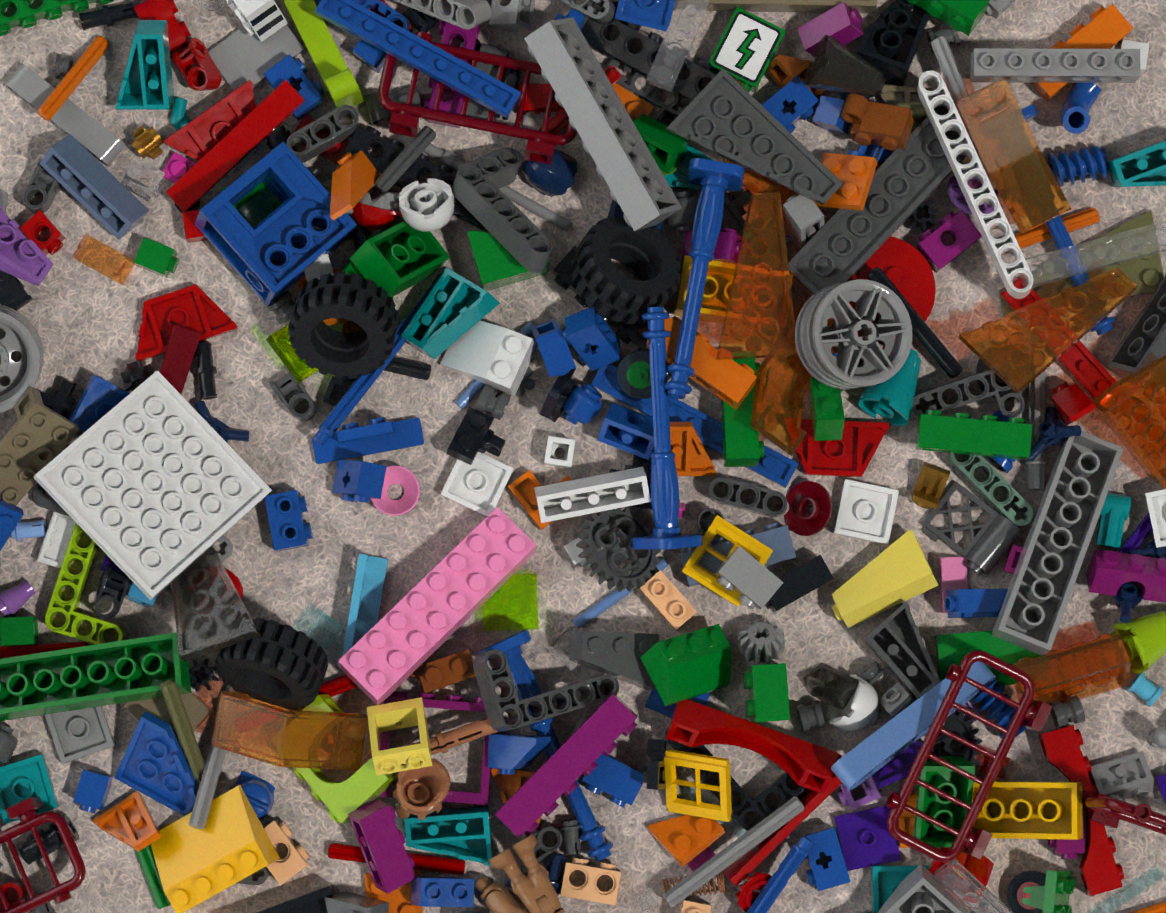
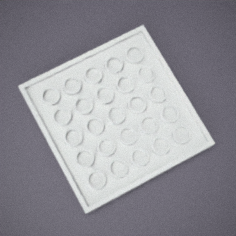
(153, 484)

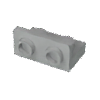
(1124, 777)

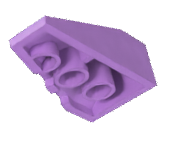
(19, 255)

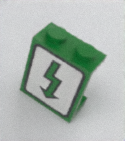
(747, 48)

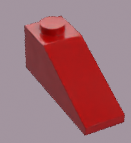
(1071, 402)

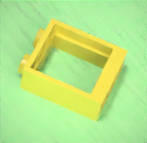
(393, 717)

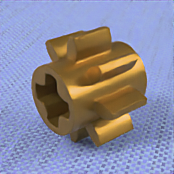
(147, 142)

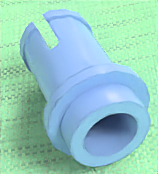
(29, 530)

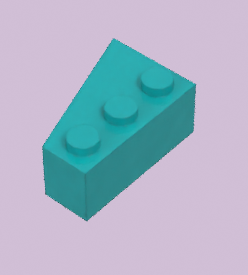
(148, 70)
(1140, 167)
(447, 313)
(453, 832)

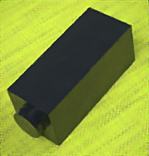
(800, 582)

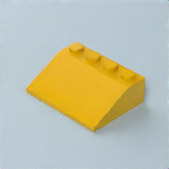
(209, 860)

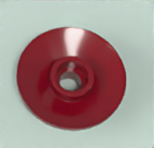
(800, 500)

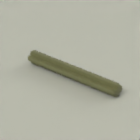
(183, 728)

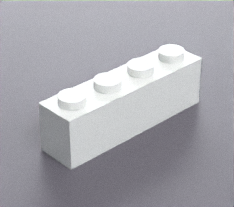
(592, 494)

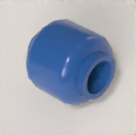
(582, 404)

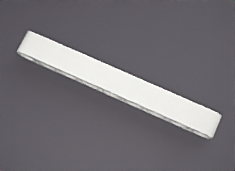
(974, 197)

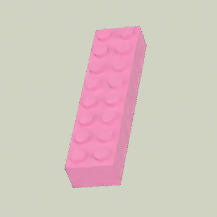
(437, 606)

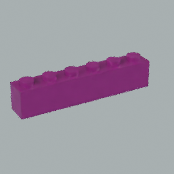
(566, 765)

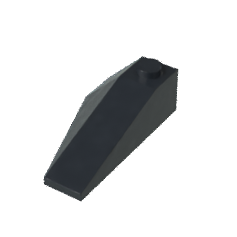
(894, 40)

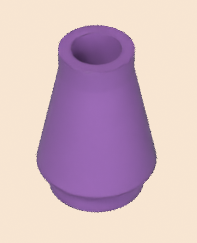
(14, 598)

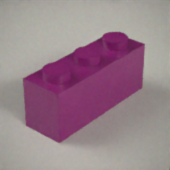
(382, 845)

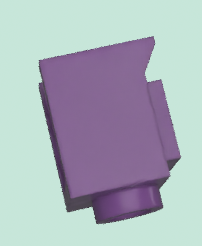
(870, 788)

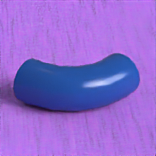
(1076, 107)

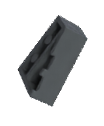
(614, 654)

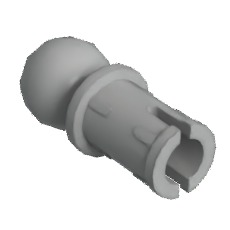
(1157, 737)

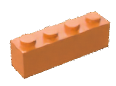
(1101, 33)
(720, 377)

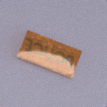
(105, 260)

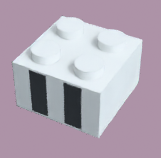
(258, 16)

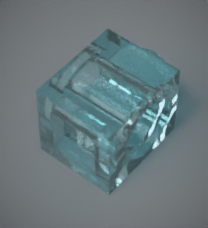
(332, 625)

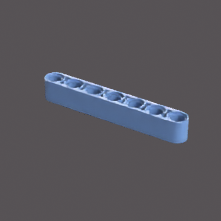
(903, 730)

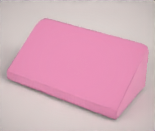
(952, 576)

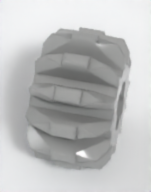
(761, 641)

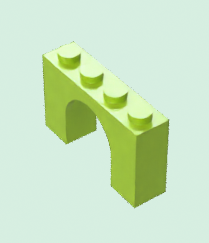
(350, 794)

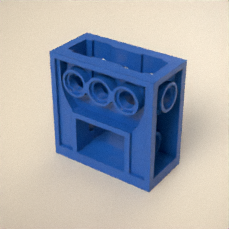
(273, 240)

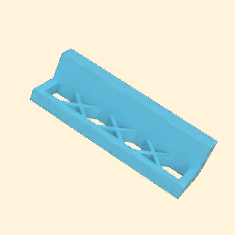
(365, 598)

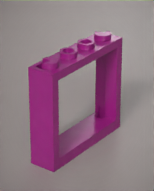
(453, 703)

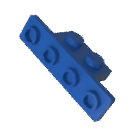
(369, 439)

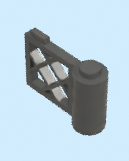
(989, 542)

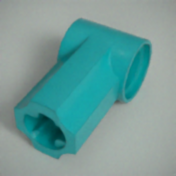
(1112, 519)

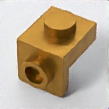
(930, 486)

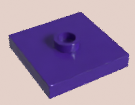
(866, 838)

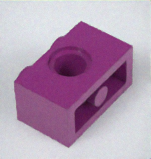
(961, 230)

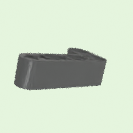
(966, 397)

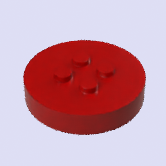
(907, 271)

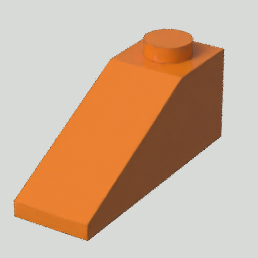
(351, 182)

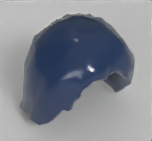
(554, 178)

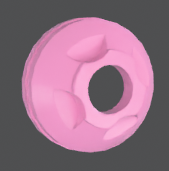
(408, 481)

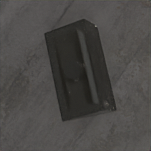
(830, 685)

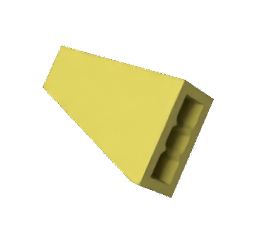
(885, 582)

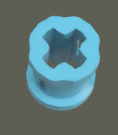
(1145, 689)

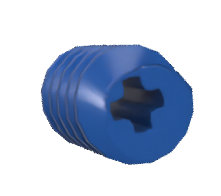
(1079, 164)
(998, 709)

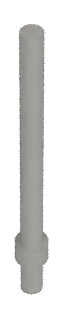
(449, 159)

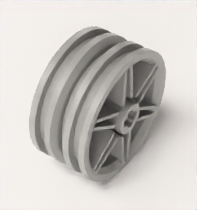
(815, 339)
(24, 373)

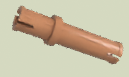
(459, 736)

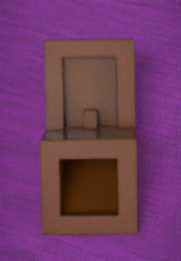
(785, 69)

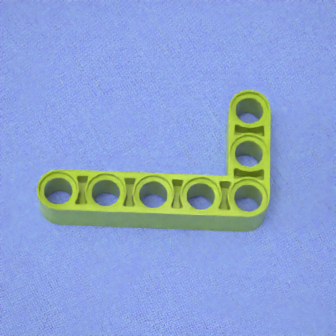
(324, 53)
(78, 582)

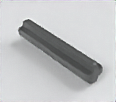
(405, 159)

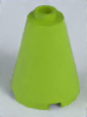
(1143, 640)

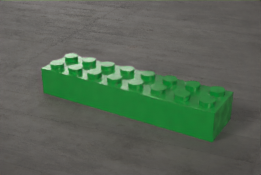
(90, 676)

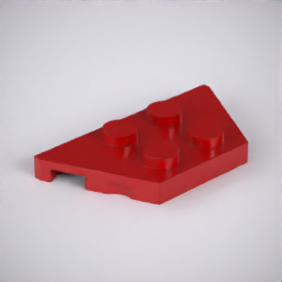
(214, 123)
(183, 307)
(840, 457)

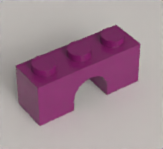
(1112, 569)

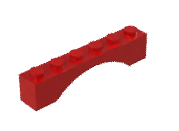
(803, 761)
(1098, 864)

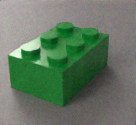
(399, 258)
(767, 693)

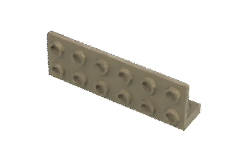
(31, 445)

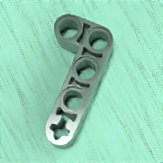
(986, 488)

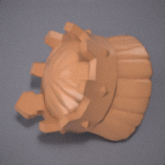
(421, 790)

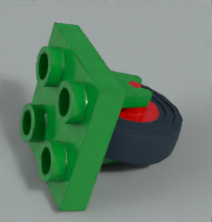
(1041, 892)

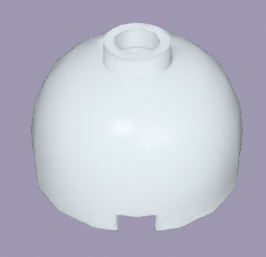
(427, 204)
(859, 711)

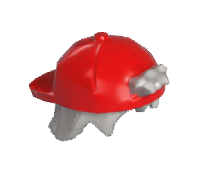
(377, 210)

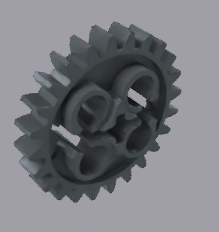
(617, 549)

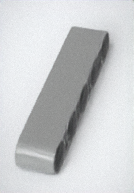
(461, 13)
(69, 116)

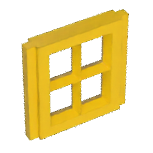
(735, 536)
(698, 762)

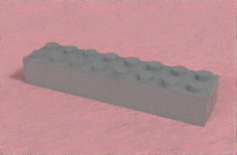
(602, 123)
(1057, 542)

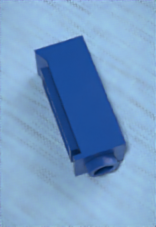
(974, 602)

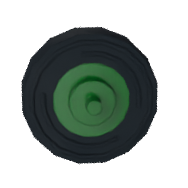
(634, 374)

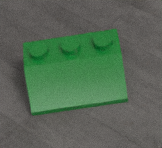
(689, 664)
(939, 807)

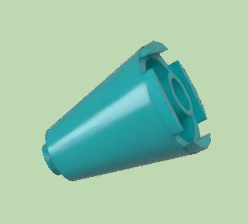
(894, 396)

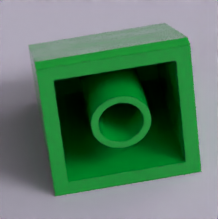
(495, 263)

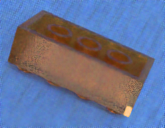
(1077, 670)

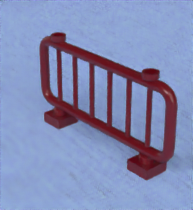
(406, 116)
(1028, 713)
(1110, 810)
(30, 820)

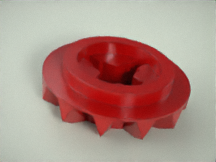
(746, 895)

